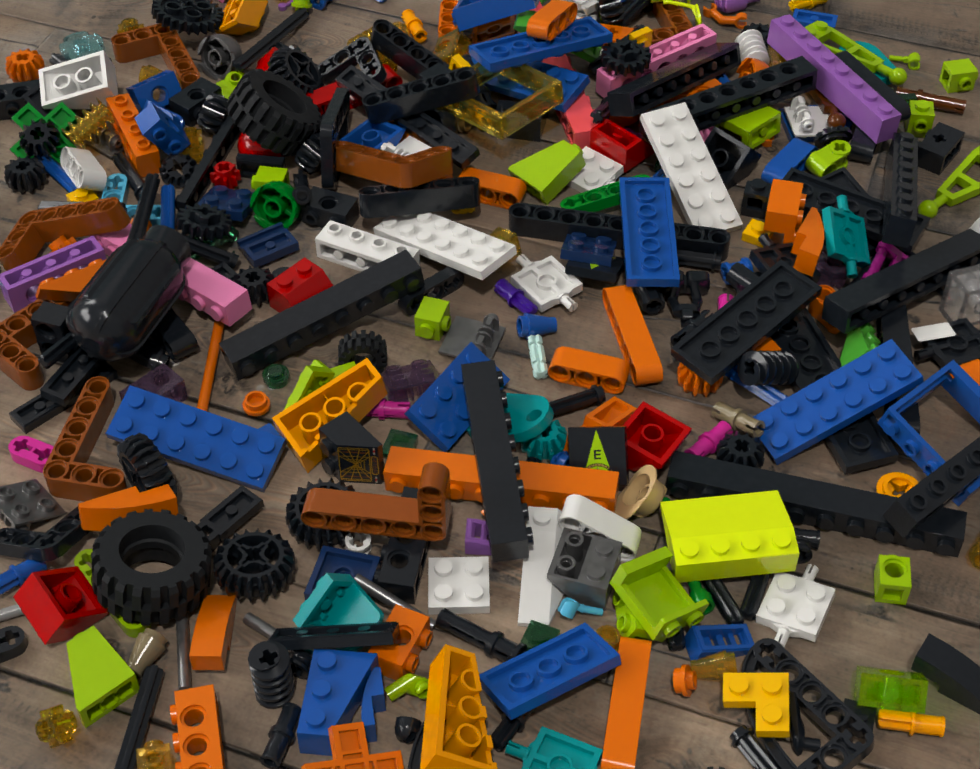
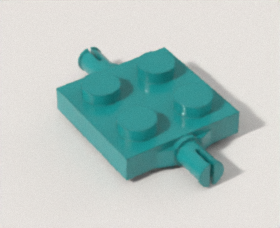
(846, 236)
(555, 751)

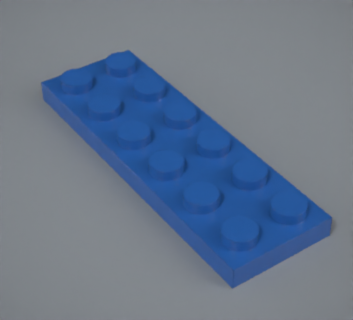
(522, 49)
(572, 83)
(648, 232)
(836, 401)
(199, 438)

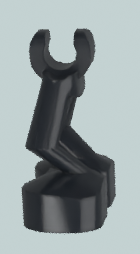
(695, 284)

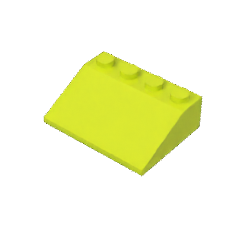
(729, 536)

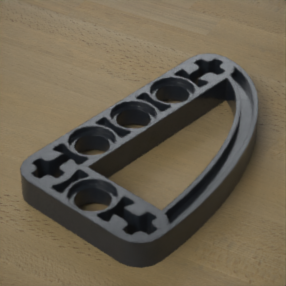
(332, 129)
(841, 739)

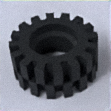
(363, 343)

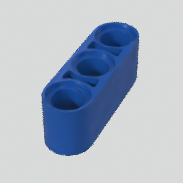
(792, 155)

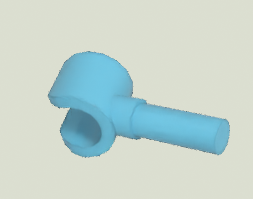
(570, 606)

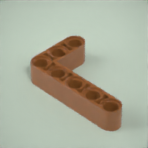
(671, 19)
(154, 41)
(394, 168)
(50, 223)
(15, 338)
(67, 467)
(384, 514)

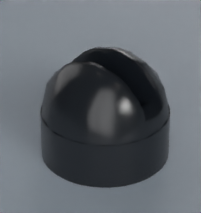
(407, 728)

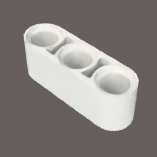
(83, 169)
(589, 517)

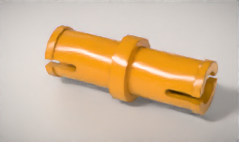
(414, 25)

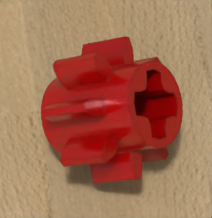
(225, 174)

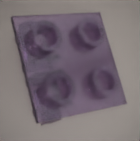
(399, 378)

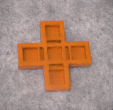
(351, 751)

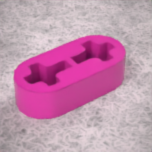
(31, 457)

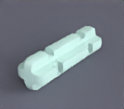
(537, 357)

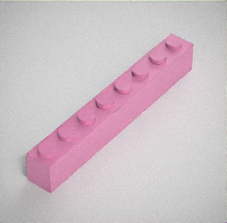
(203, 286)

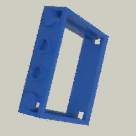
(479, 12)
(962, 389)

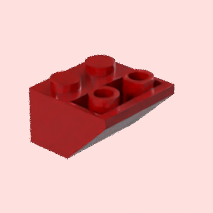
(619, 144)

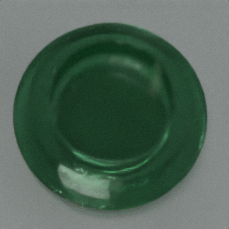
(276, 376)

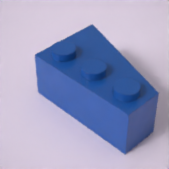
(332, 695)

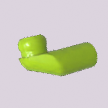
(409, 684)

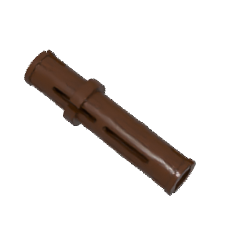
(940, 102)

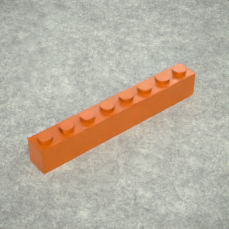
(543, 483)

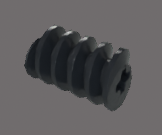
(768, 368)
(271, 674)

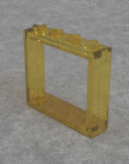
(501, 125)

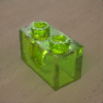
(890, 689)

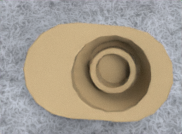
(641, 495)

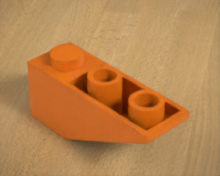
(70, 285)

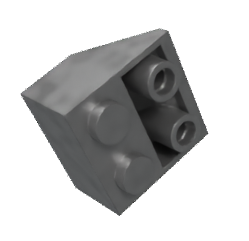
(585, 567)

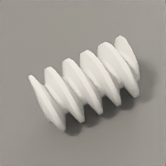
(752, 45)

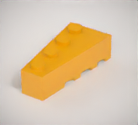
(353, 391)
(454, 715)

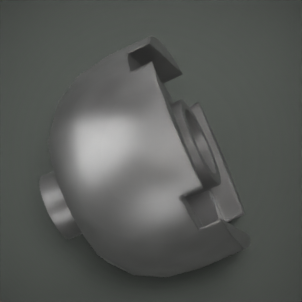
(218, 55)

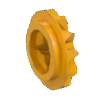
(895, 481)

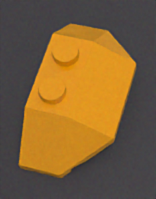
(242, 16)

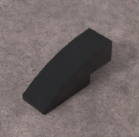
(951, 670)

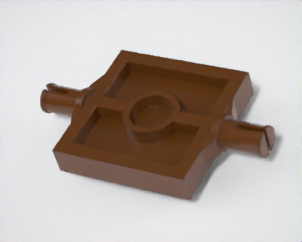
(493, 30)

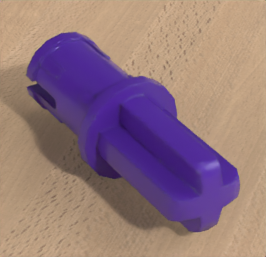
(514, 297)

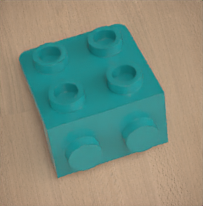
(338, 602)

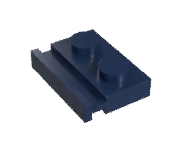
(268, 244)

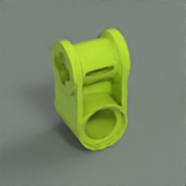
(829, 158)

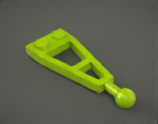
(874, 63)
(944, 196)

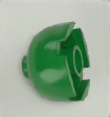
(275, 204)

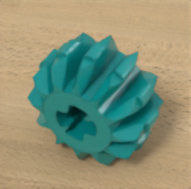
(547, 443)

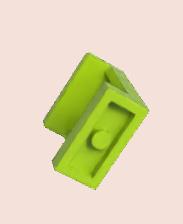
(755, 126)
(656, 595)

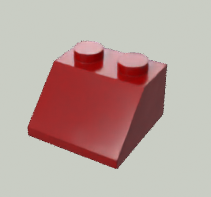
(296, 285)
(653, 437)
(59, 603)

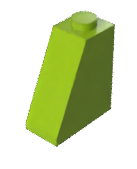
(549, 170)
(98, 676)

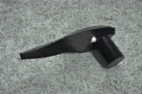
(797, 730)

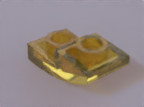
(196, 147)

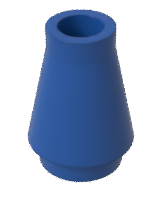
(535, 324)

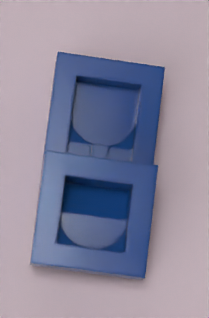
(372, 702)

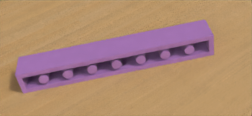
(836, 80)

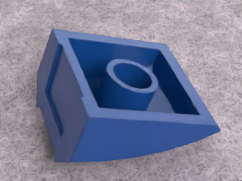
(375, 134)

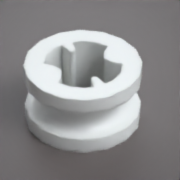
(365, 538)

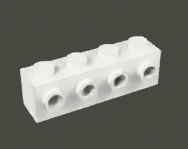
(356, 247)

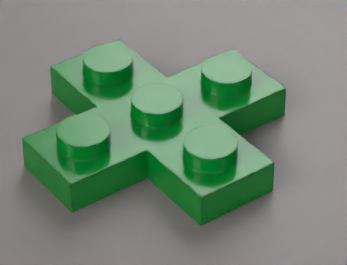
(59, 116)

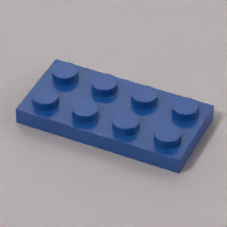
(442, 407)
(549, 670)

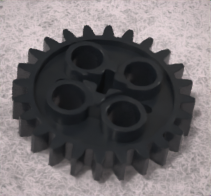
(188, 15)

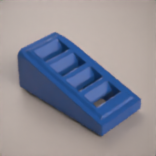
(699, 637)

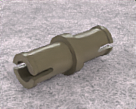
(738, 419)

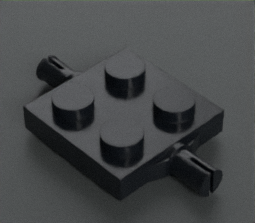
(772, 252)
(960, 348)

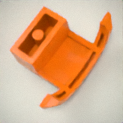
(783, 209)

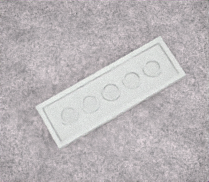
(690, 168)
(448, 242)

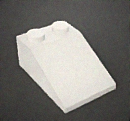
(78, 82)

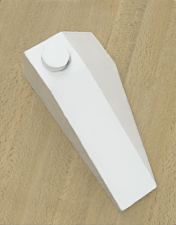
(538, 594)

